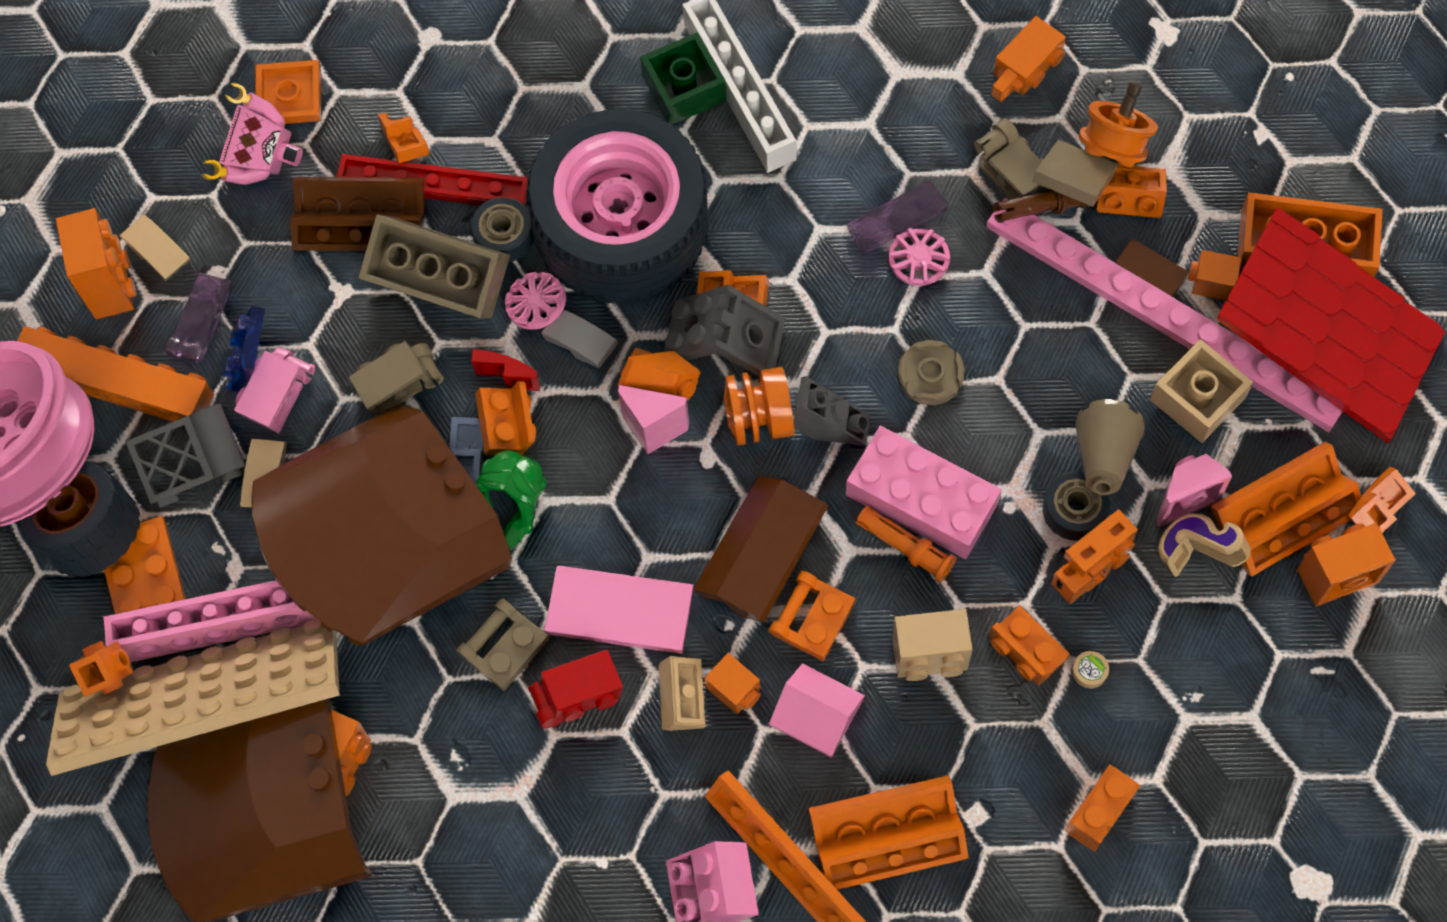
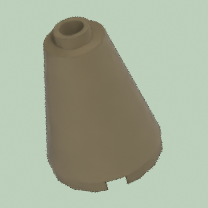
(1107, 443)

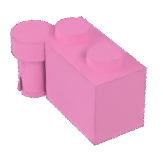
(273, 388)

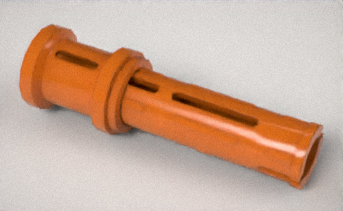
(918, 550)

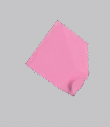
(1193, 487)

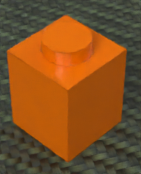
(1214, 274)
(733, 684)

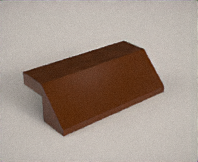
(342, 210)
(761, 547)

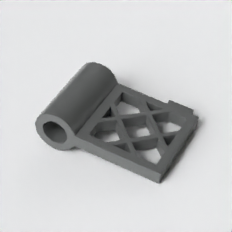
(213, 446)

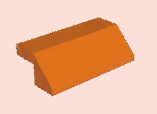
(1290, 507)
(888, 833)

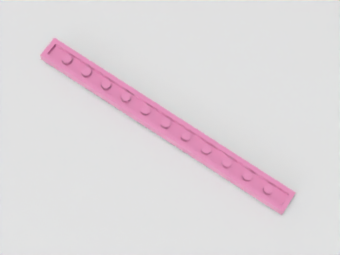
(1163, 312)

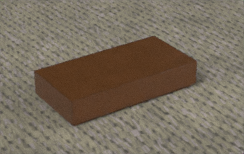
(1152, 267)

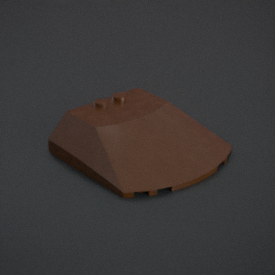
(376, 526)
(252, 814)

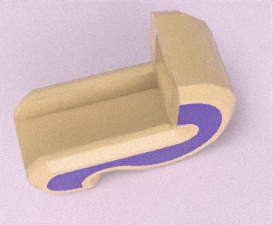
(1200, 534)

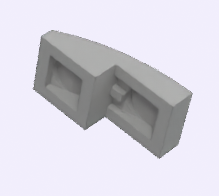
(581, 338)

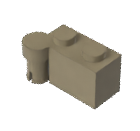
(1009, 160)
(395, 376)

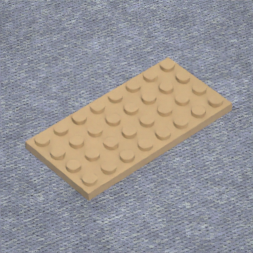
(195, 696)

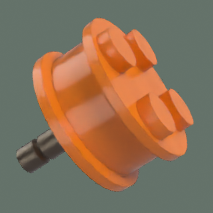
(1118, 129)

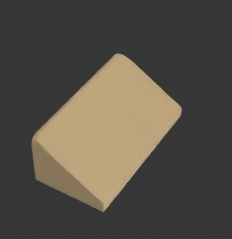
(681, 693)

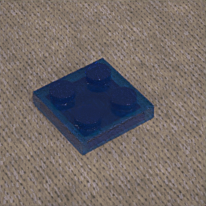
(245, 345)

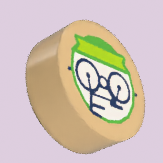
(1090, 669)

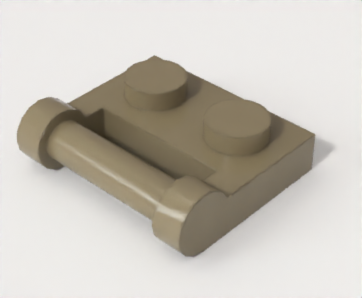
(511, 652)

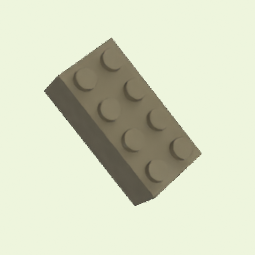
(434, 266)

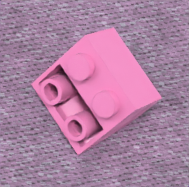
(713, 884)

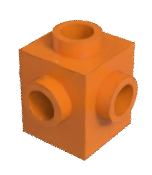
(101, 668)

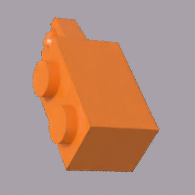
(1027, 59)

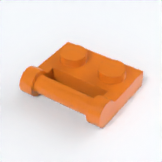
(822, 621)

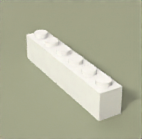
(744, 87)

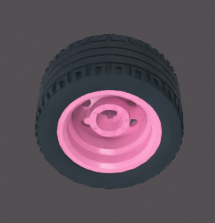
(655, 238)

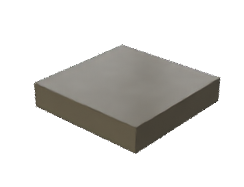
(1075, 173)

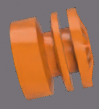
(759, 406)

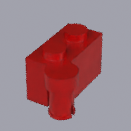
(575, 689)

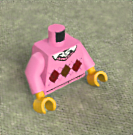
(254, 142)

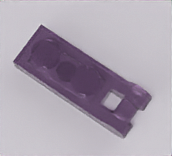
(199, 317)

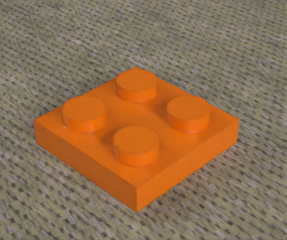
(292, 89)

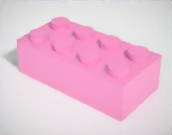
(923, 492)

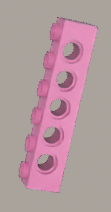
(203, 621)

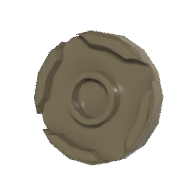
(931, 372)

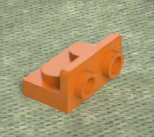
(1135, 192)
(505, 419)
(1028, 646)

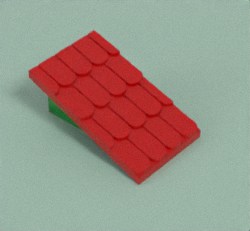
(1331, 324)

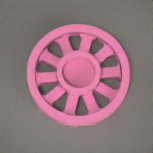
(535, 300)

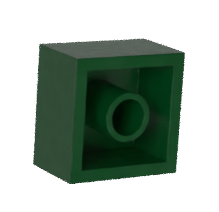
(683, 78)

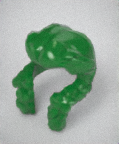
(522, 481)

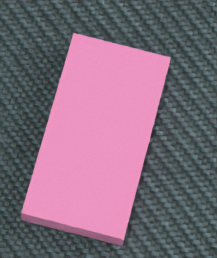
(619, 609)

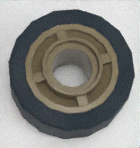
(500, 214)
(1062, 518)

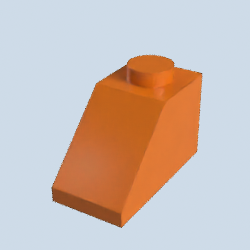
(661, 373)

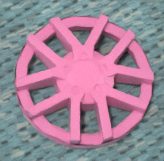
(919, 256)

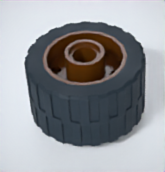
(85, 524)

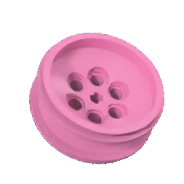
(42, 430)

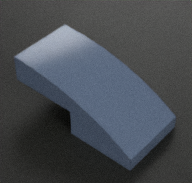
(467, 444)

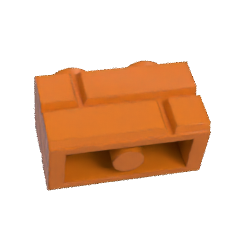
(1102, 808)

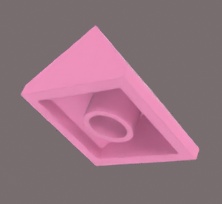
(653, 416)
(815, 709)

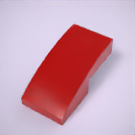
(512, 370)

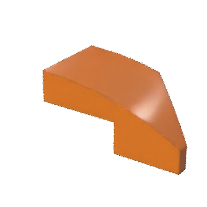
(403, 138)

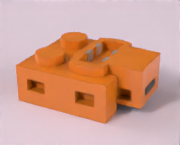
(1095, 556)

